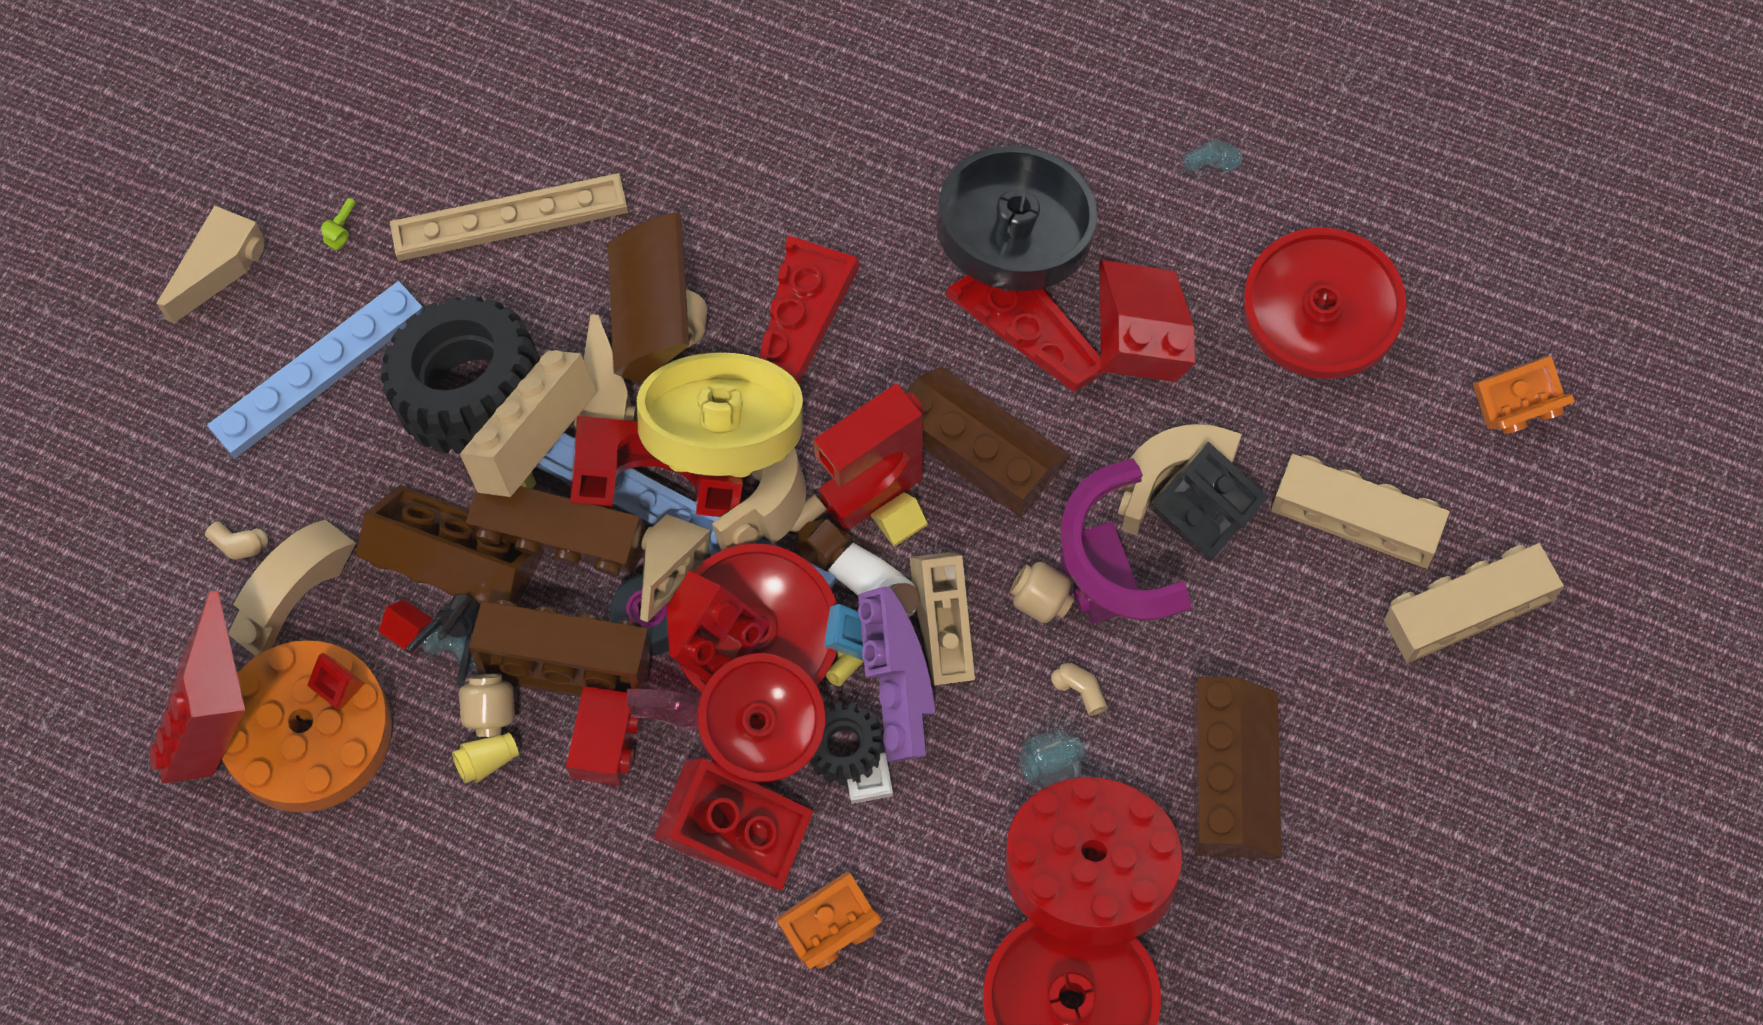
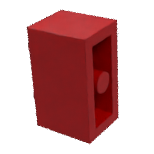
(602, 737)

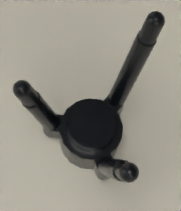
(456, 621)

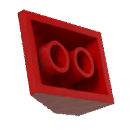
(1144, 322)
(733, 823)

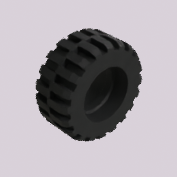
(438, 343)

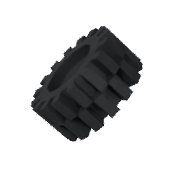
(863, 759)

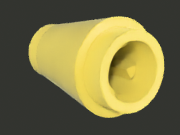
(484, 756)

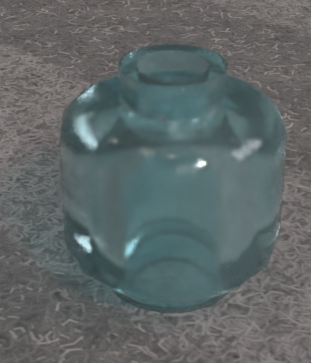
(1051, 758)

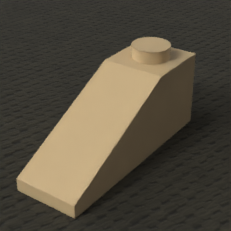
(214, 260)
(612, 395)
(670, 552)
(944, 616)

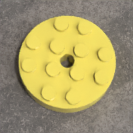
(720, 414)

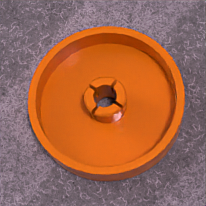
(314, 766)

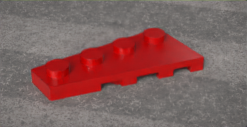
(805, 303)
(1033, 327)

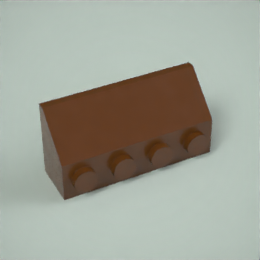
(985, 441)
(564, 528)
(436, 547)
(559, 650)
(1236, 769)

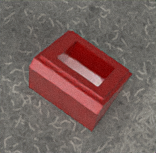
(403, 623)
(333, 681)

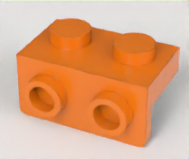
(1521, 395)
(828, 922)

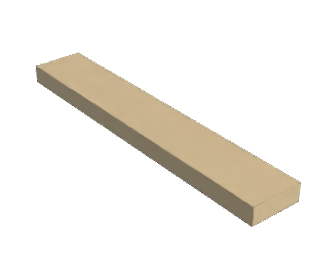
(508, 217)

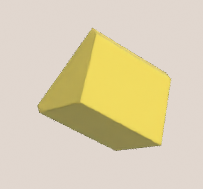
(900, 518)

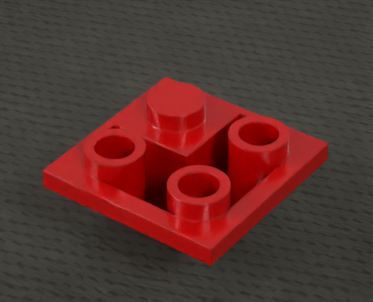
(710, 626)

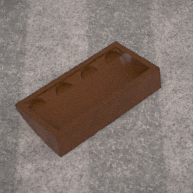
(648, 297)

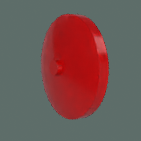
(1324, 303)
(783, 592)

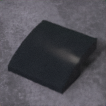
(1208, 501)

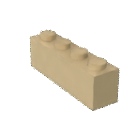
(528, 423)
(1360, 510)
(1472, 602)

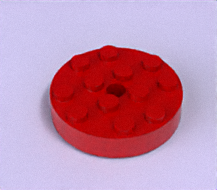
(1054, 852)
(1036, 968)

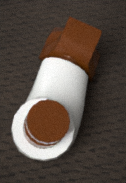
(855, 567)

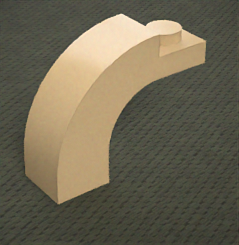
(1163, 457)
(769, 510)
(283, 579)

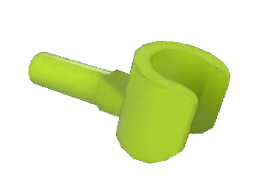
(332, 231)

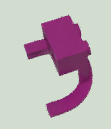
(1099, 562)

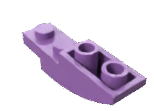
(896, 658)

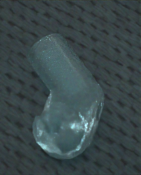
(1214, 154)
(452, 644)

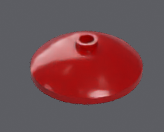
(785, 702)

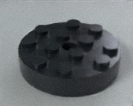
(1049, 210)

